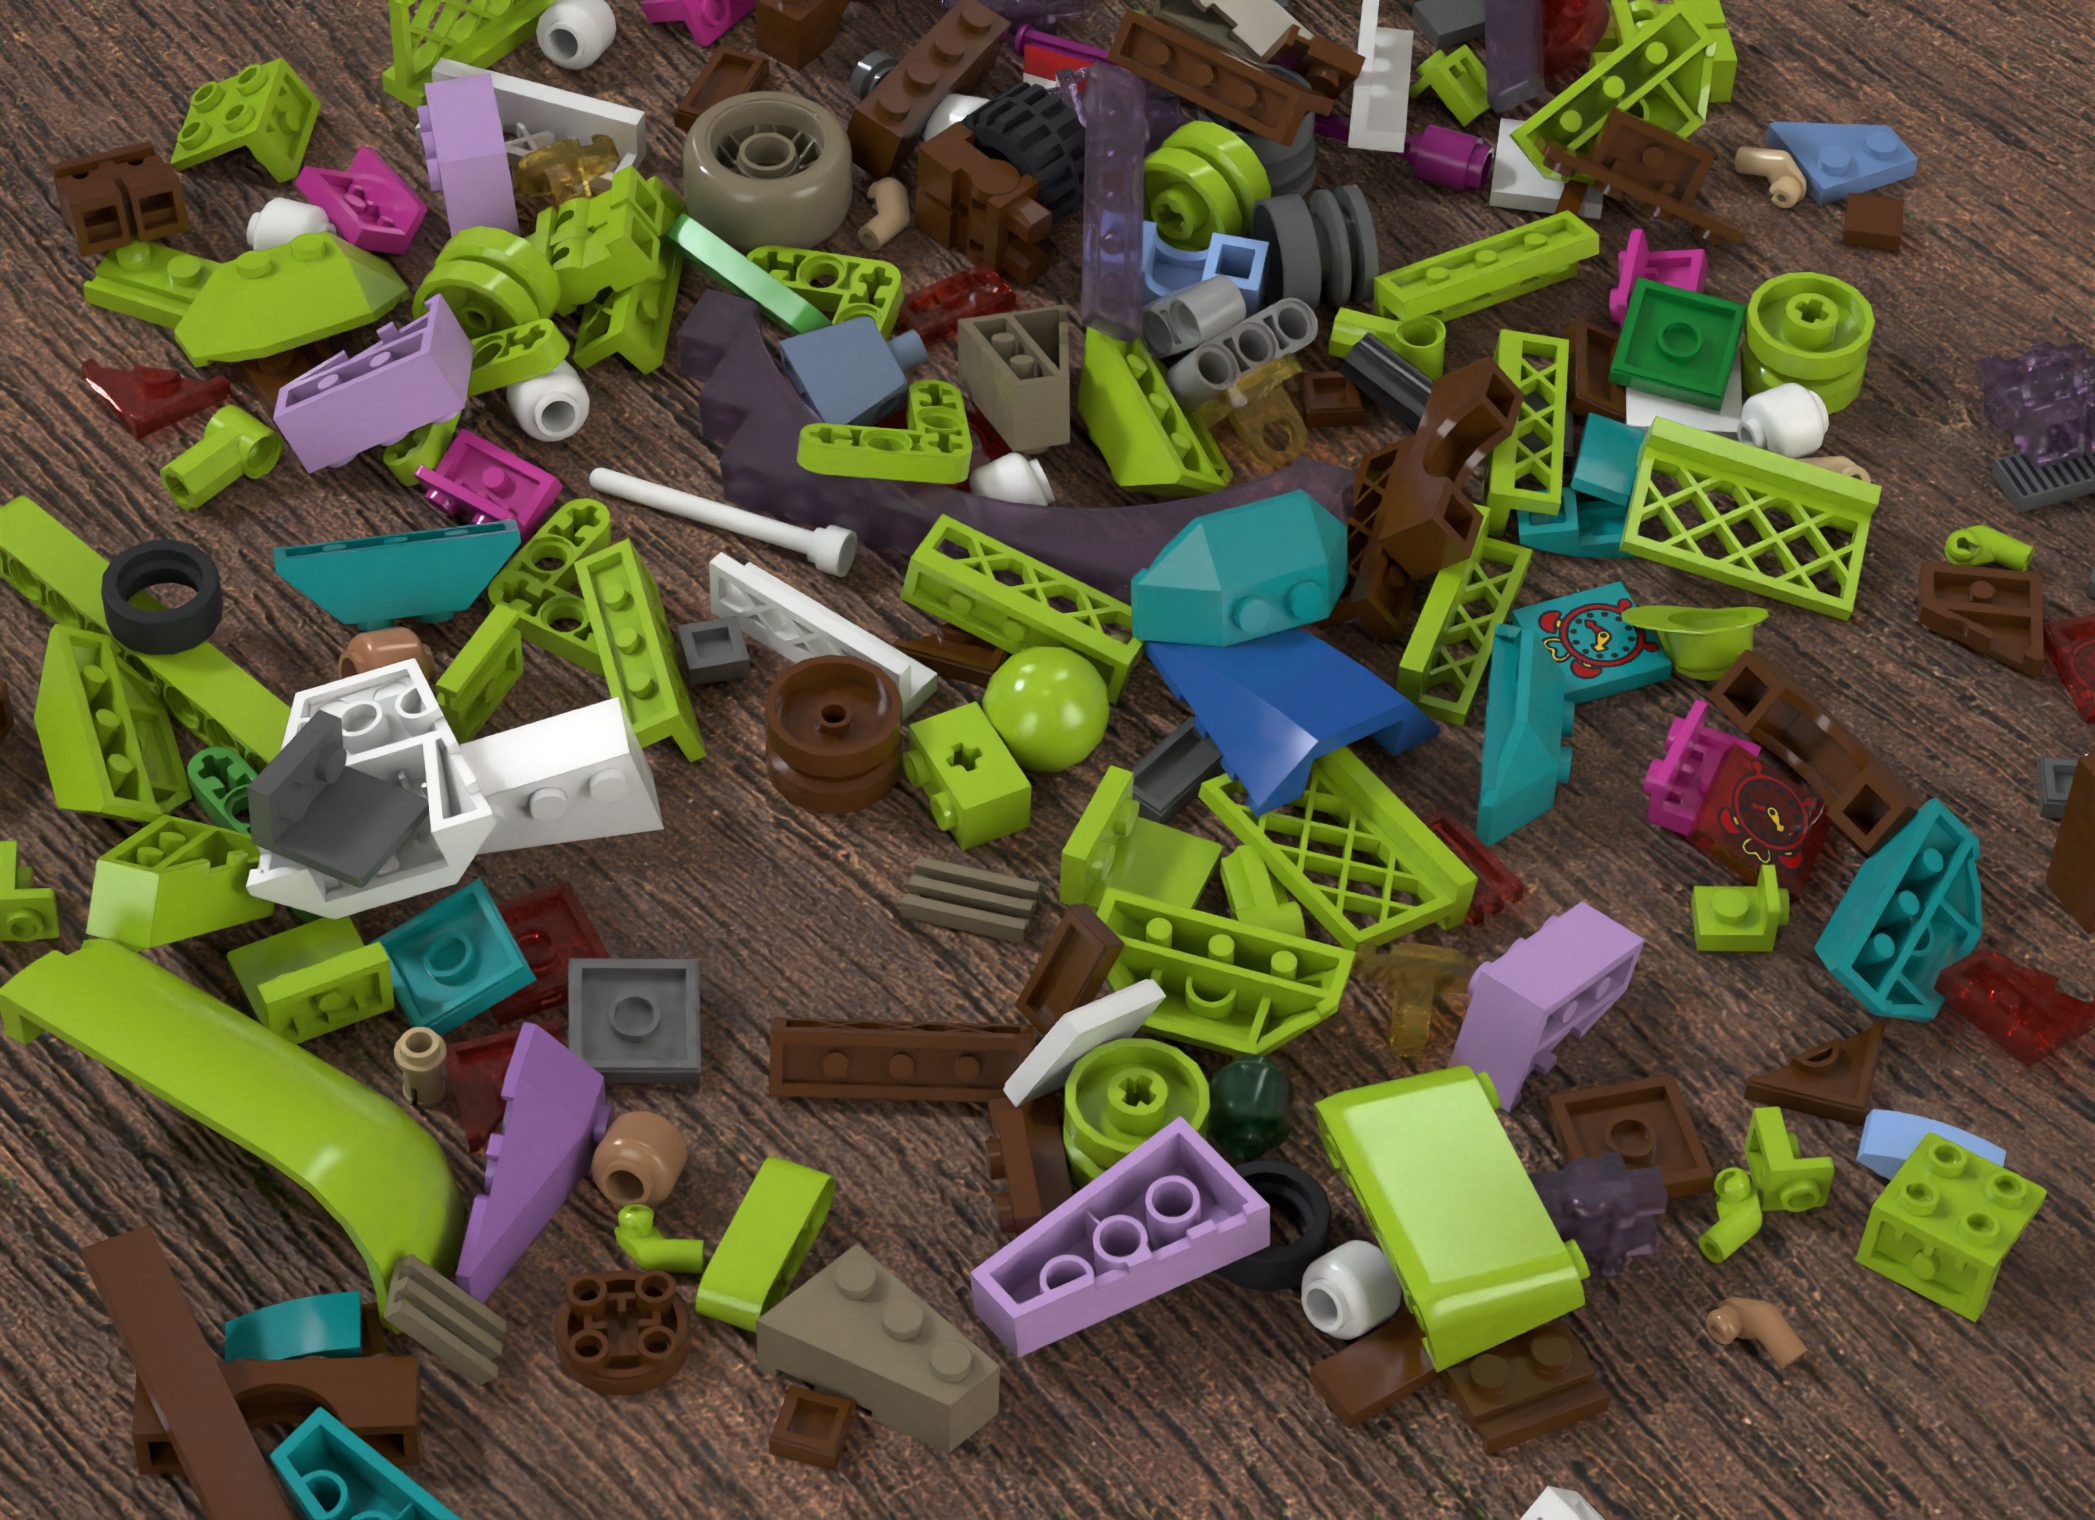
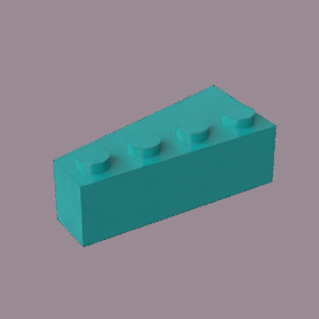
(340, 1477)

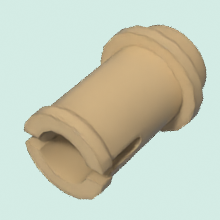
(421, 1058)

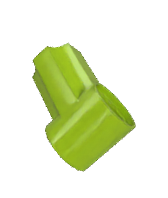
(1416, 340)
(230, 447)
(1257, 894)

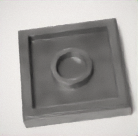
(636, 1018)

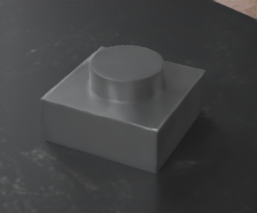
(713, 650)

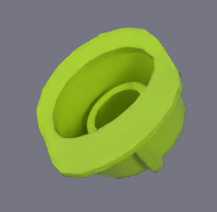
(1699, 639)

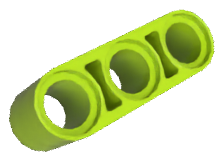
(765, 1243)

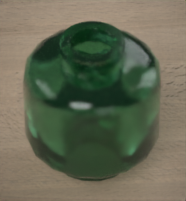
(1251, 1105)

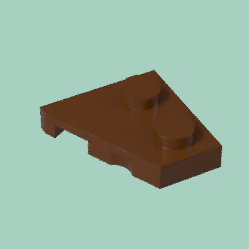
(1986, 610)

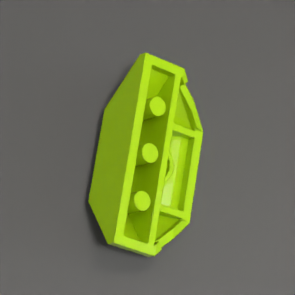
(1653, 75)
(287, 299)
(1141, 427)
(105, 732)
(1223, 978)

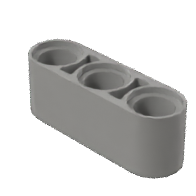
(1191, 316)
(1241, 350)

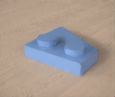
(1843, 156)

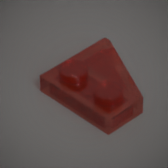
(2015, 1005)

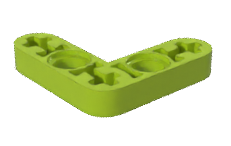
(848, 294)
(496, 363)
(930, 451)
(547, 590)

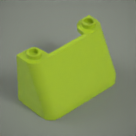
(1452, 1209)

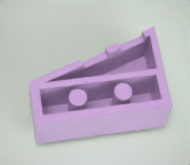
(468, 153)
(379, 394)
(1541, 993)

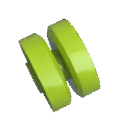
(1202, 185)
(490, 281)
(1808, 334)
(1123, 1098)

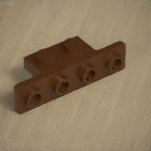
(1648, 164)
(1028, 1160)

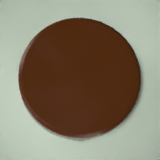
(622, 1331)

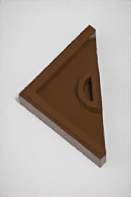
(956, 654)
(1826, 1080)

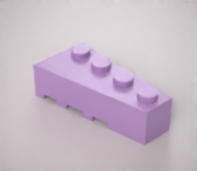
(1121, 1240)

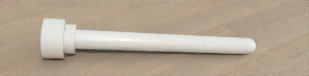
(828, 548)

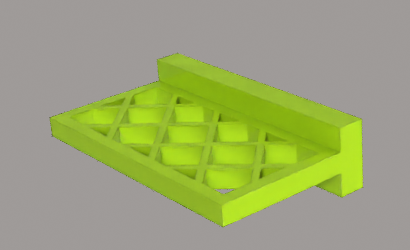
(476, 39)
(1756, 482)
(1372, 823)

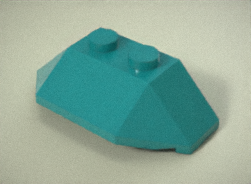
(400, 573)
(1243, 574)
(1521, 734)
(1907, 916)

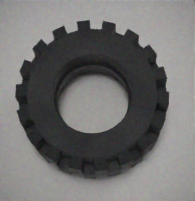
(1038, 139)

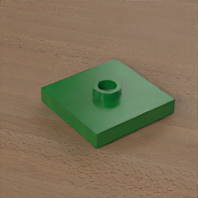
(1678, 344)

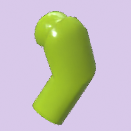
(651, 1249)

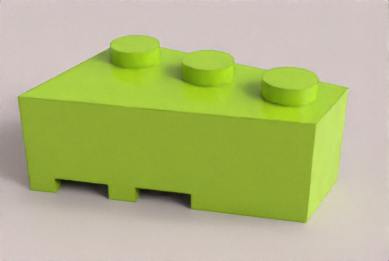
(174, 884)

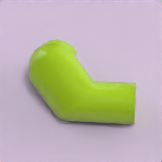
(1984, 545)
(1738, 1215)

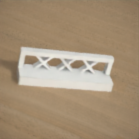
(1382, 85)
(553, 115)
(807, 629)

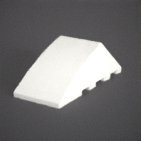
(402, 738)

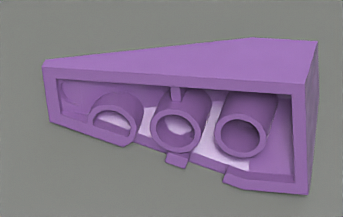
(545, 1149)

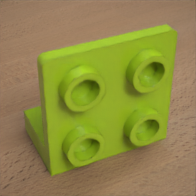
(258, 108)
(1131, 852)
(313, 979)
(1948, 1224)

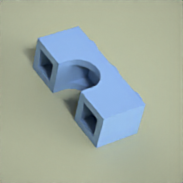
(1235, 257)

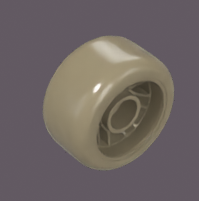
(768, 171)

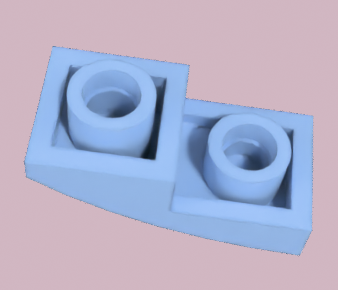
(1894, 1135)

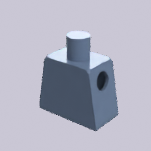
(851, 371)

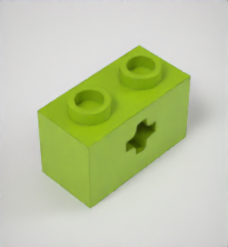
(968, 776)

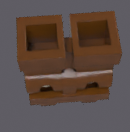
(116, 188)
(980, 206)

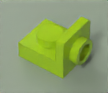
(1458, 82)
(24, 911)
(1740, 915)
(1776, 1166)

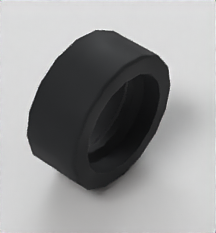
(155, 564)
(1299, 1193)

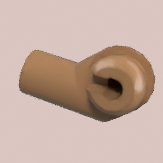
(1756, 1321)

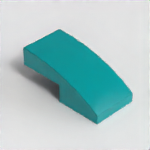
(1607, 459)
(1579, 528)
(299, 1328)

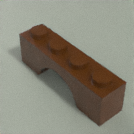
(797, 29)
(947, 59)
(1463, 420)
(1797, 728)
(369, 1395)

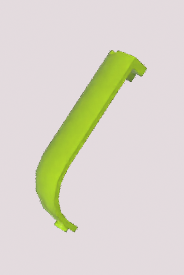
(257, 1089)

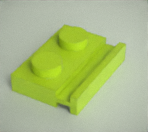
(149, 282)
(481, 674)

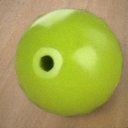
(1047, 707)

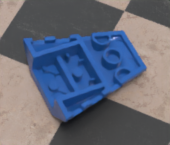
(1282, 705)

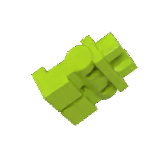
(1630, 18)
(602, 239)

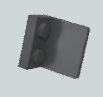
(327, 812)

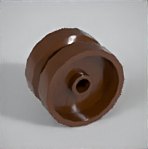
(833, 734)

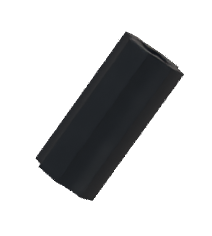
(1388, 378)

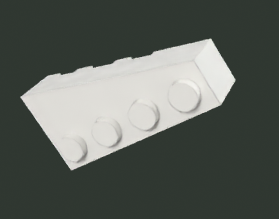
(565, 779)

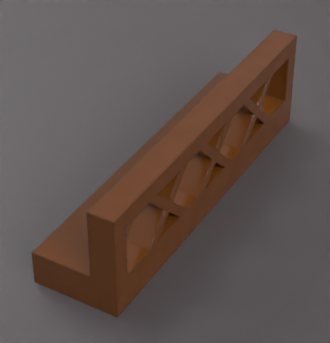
(1214, 77)
(1380, 585)
(895, 1059)

